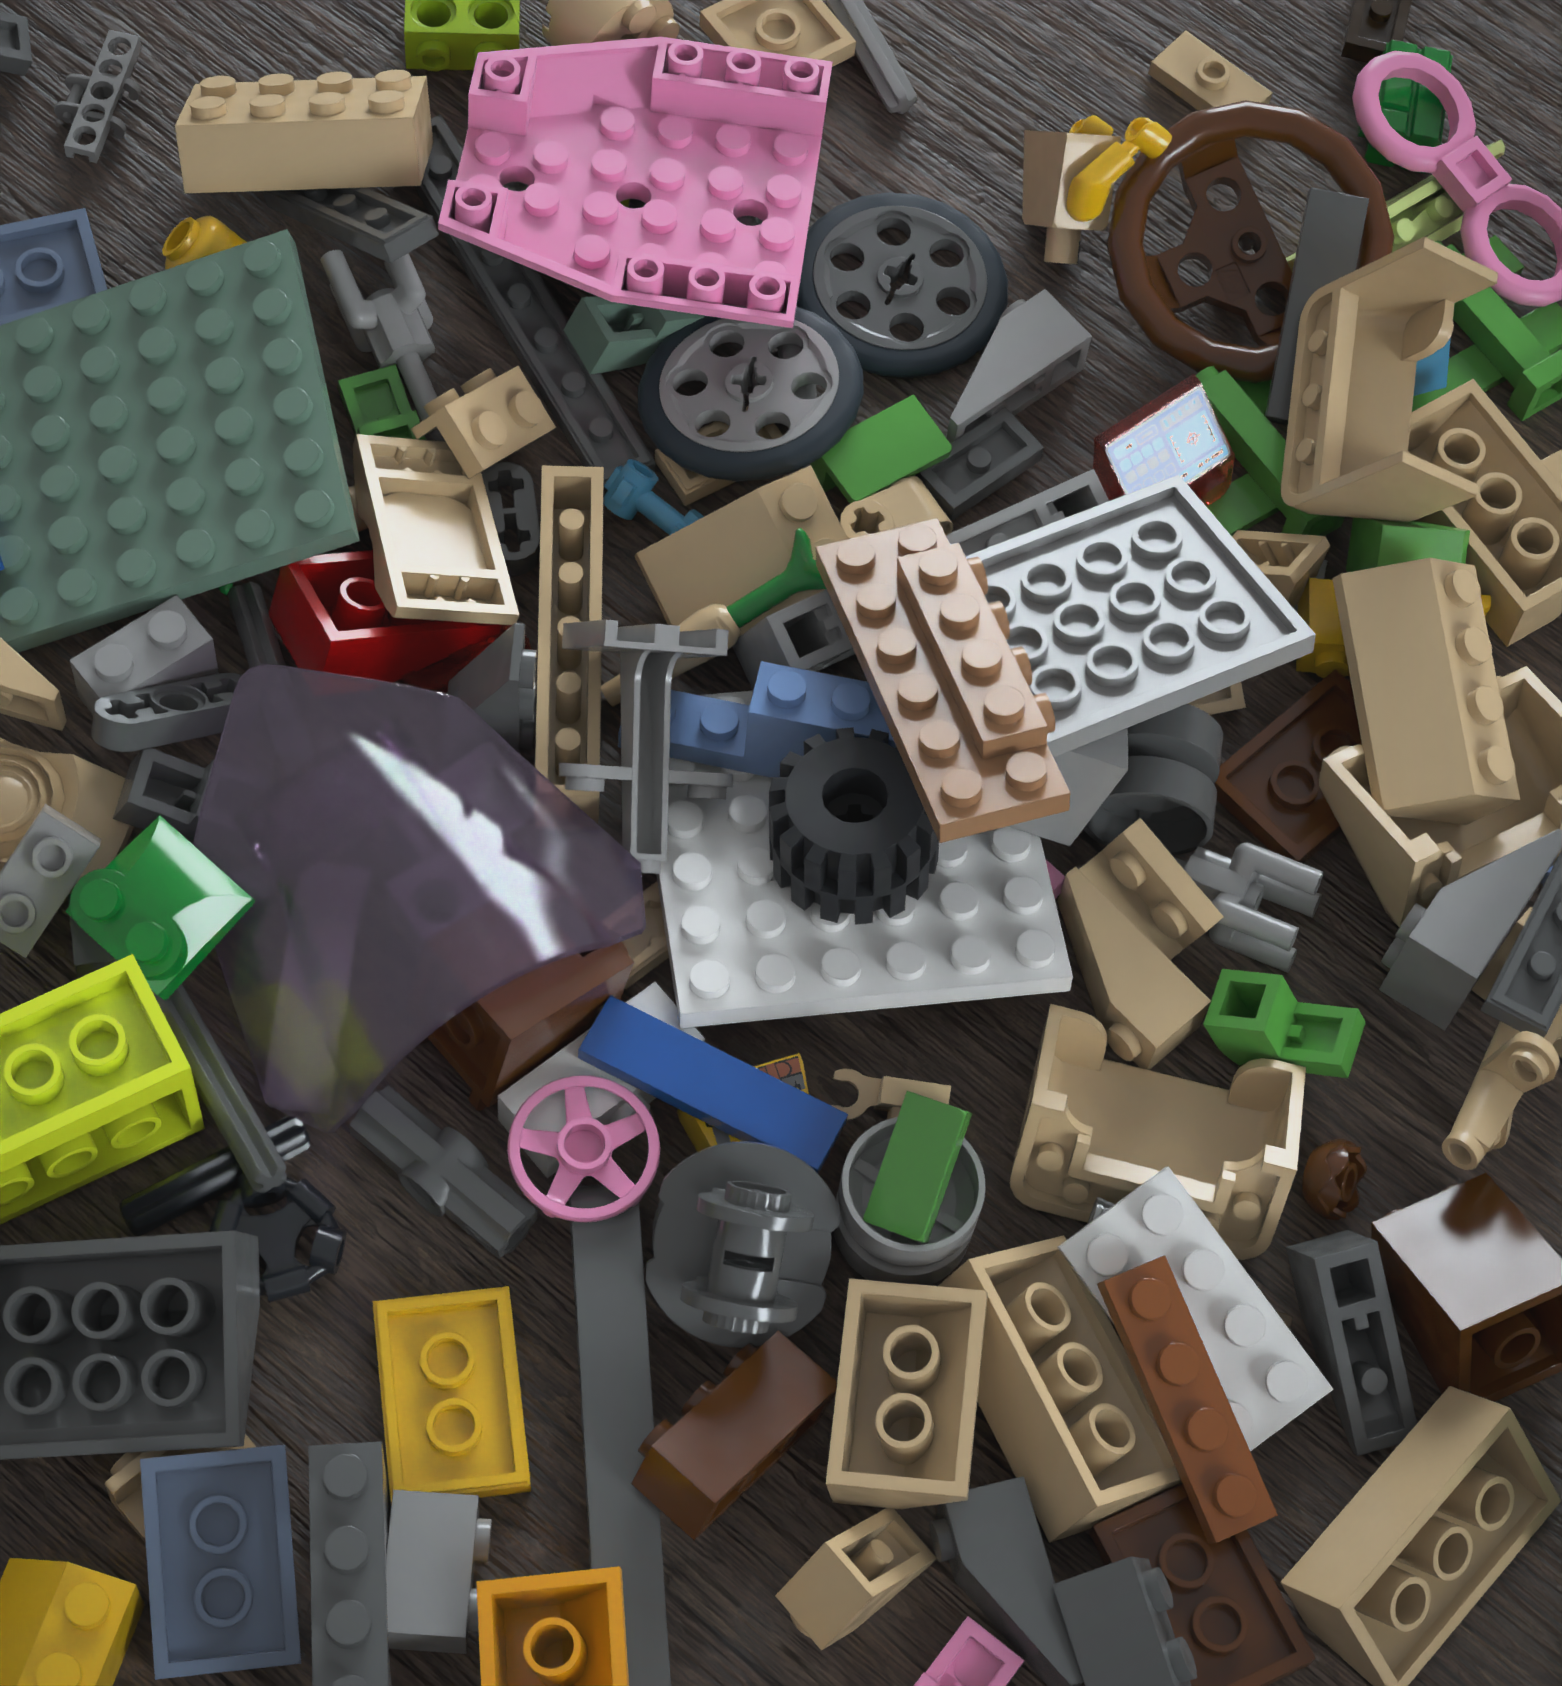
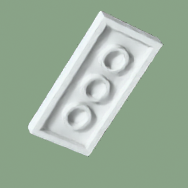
(1250, 1346)

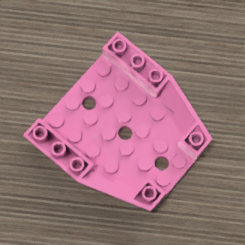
(655, 121)

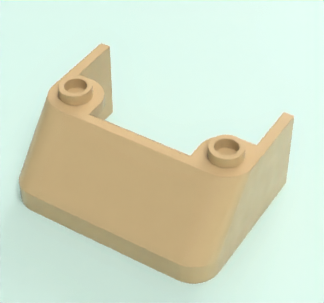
(1358, 385)

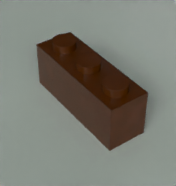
(732, 1432)

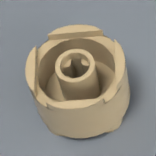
(608, 20)

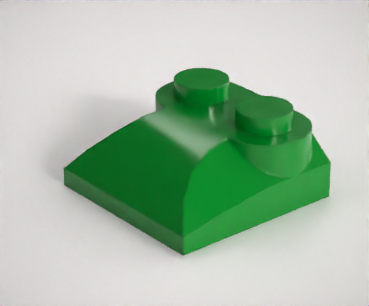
(159, 905)

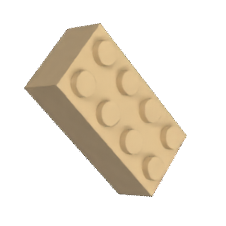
(305, 133)

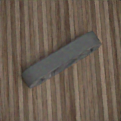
(163, 713)

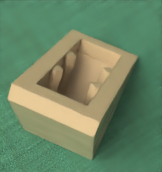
(1285, 558)

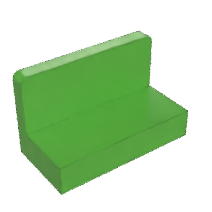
(883, 451)

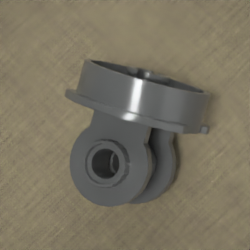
(741, 1243)

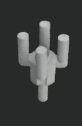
(389, 321)
(1237, 890)

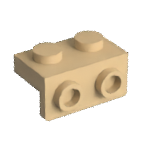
(489, 420)

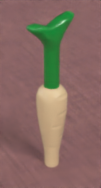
(798, 576)

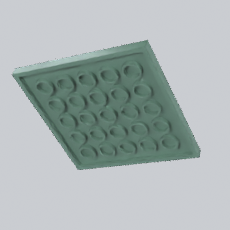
(164, 443)

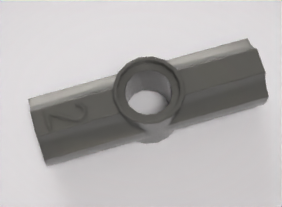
(443, 1171)

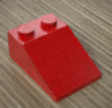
(340, 626)

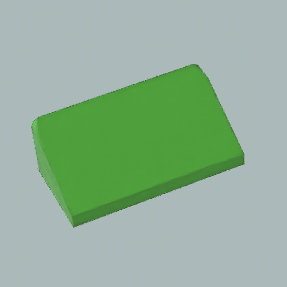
(917, 1167)

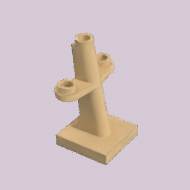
(1509, 1068)

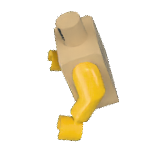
(1074, 175)

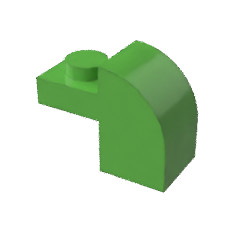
(1260, 1018)

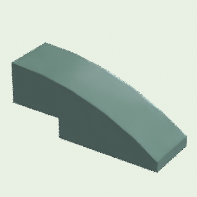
(618, 334)

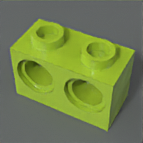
(454, 31)

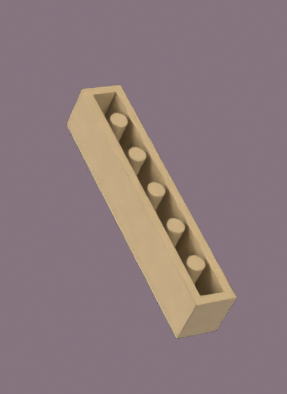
(569, 593)

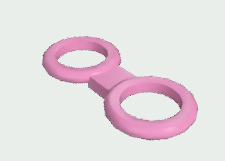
(1461, 167)

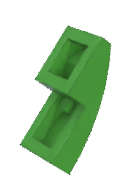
(378, 404)

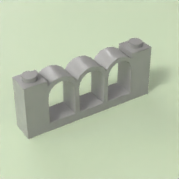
(811, 632)

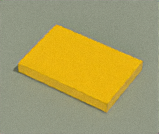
(451, 1394)

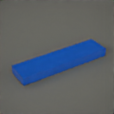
(710, 1083)

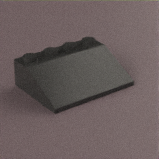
(127, 1344)

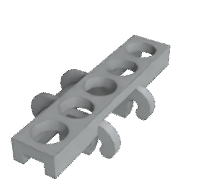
(93, 90)

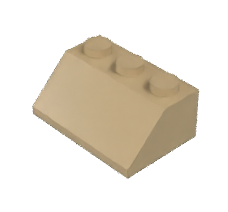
(906, 1395)

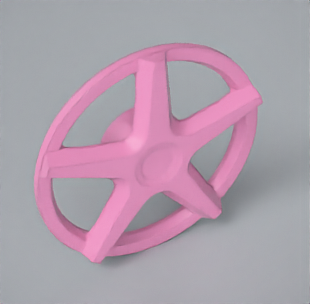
(583, 1150)

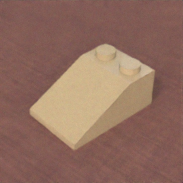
(739, 548)

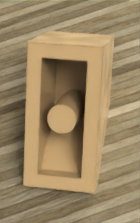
(854, 1577)

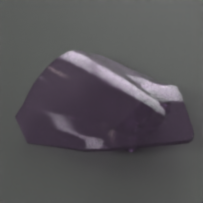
(391, 876)

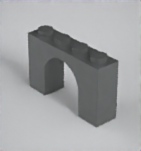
(349, 1564)

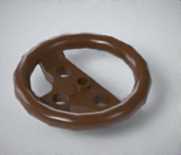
(1208, 156)

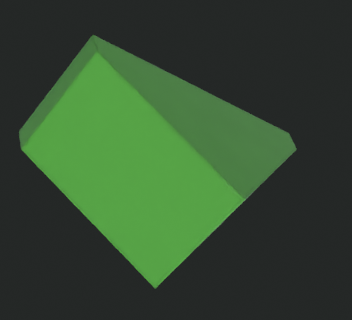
(1393, 542)

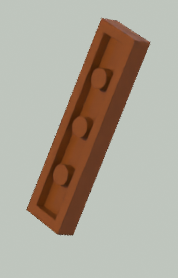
(1187, 1400)

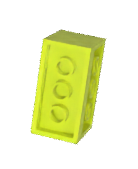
(87, 1086)

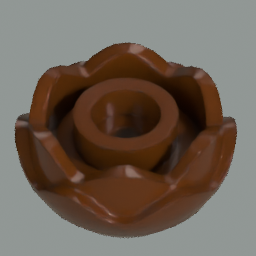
(1333, 1178)

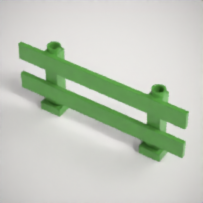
(1502, 351)

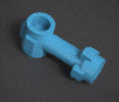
(631, 492)

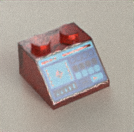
(1167, 439)

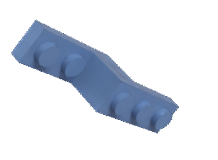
(782, 714)

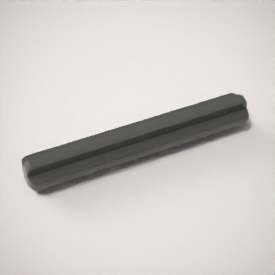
(224, 1094)

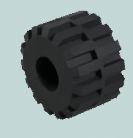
(849, 828)

